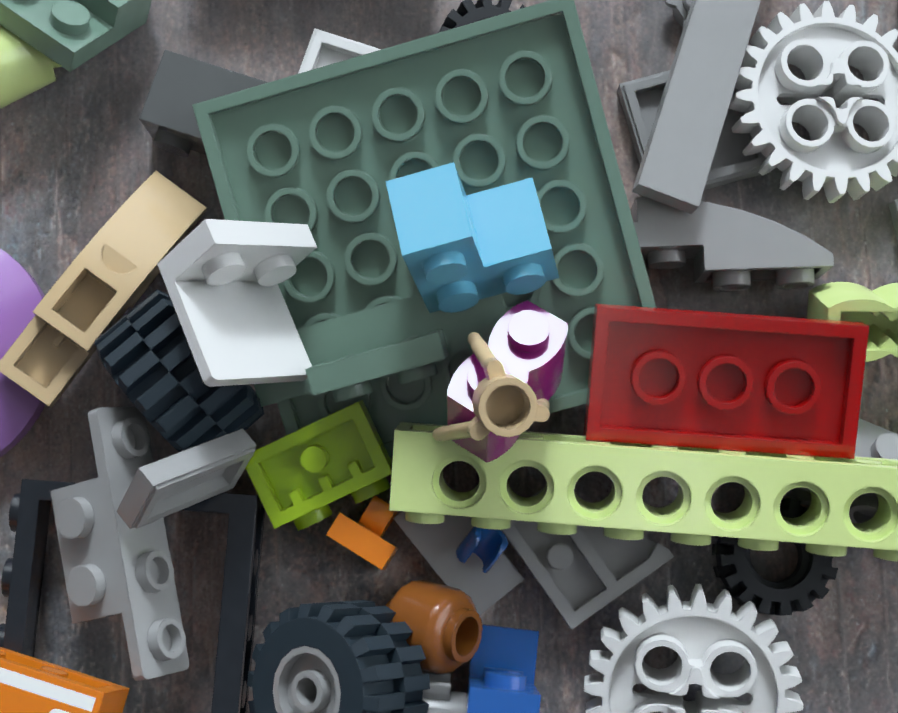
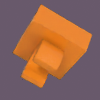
(366, 535)

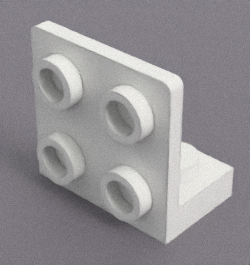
(231, 302)

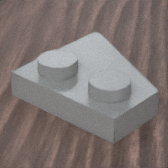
(583, 568)

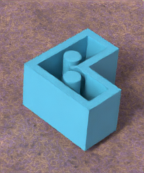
(471, 243)

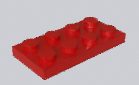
(725, 381)

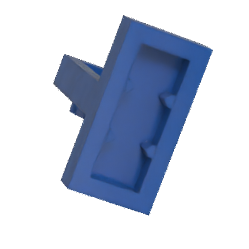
(504, 672)

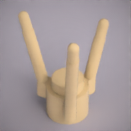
(499, 402)

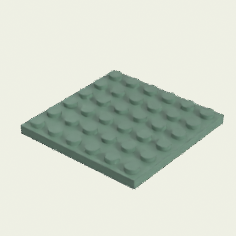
(493, 98)

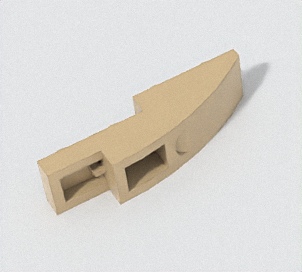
(100, 287)

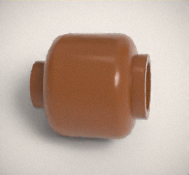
(441, 622)

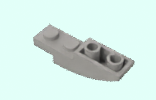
(727, 246)

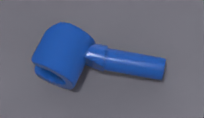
(485, 543)

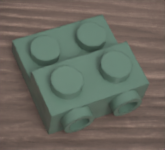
(72, 29)

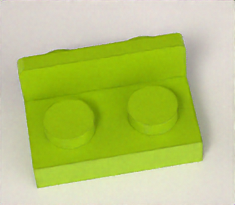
(319, 465)

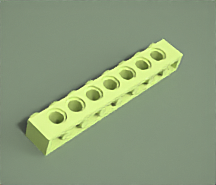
(563, 459)

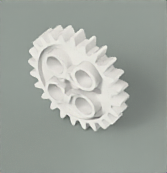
(822, 50)
(698, 635)

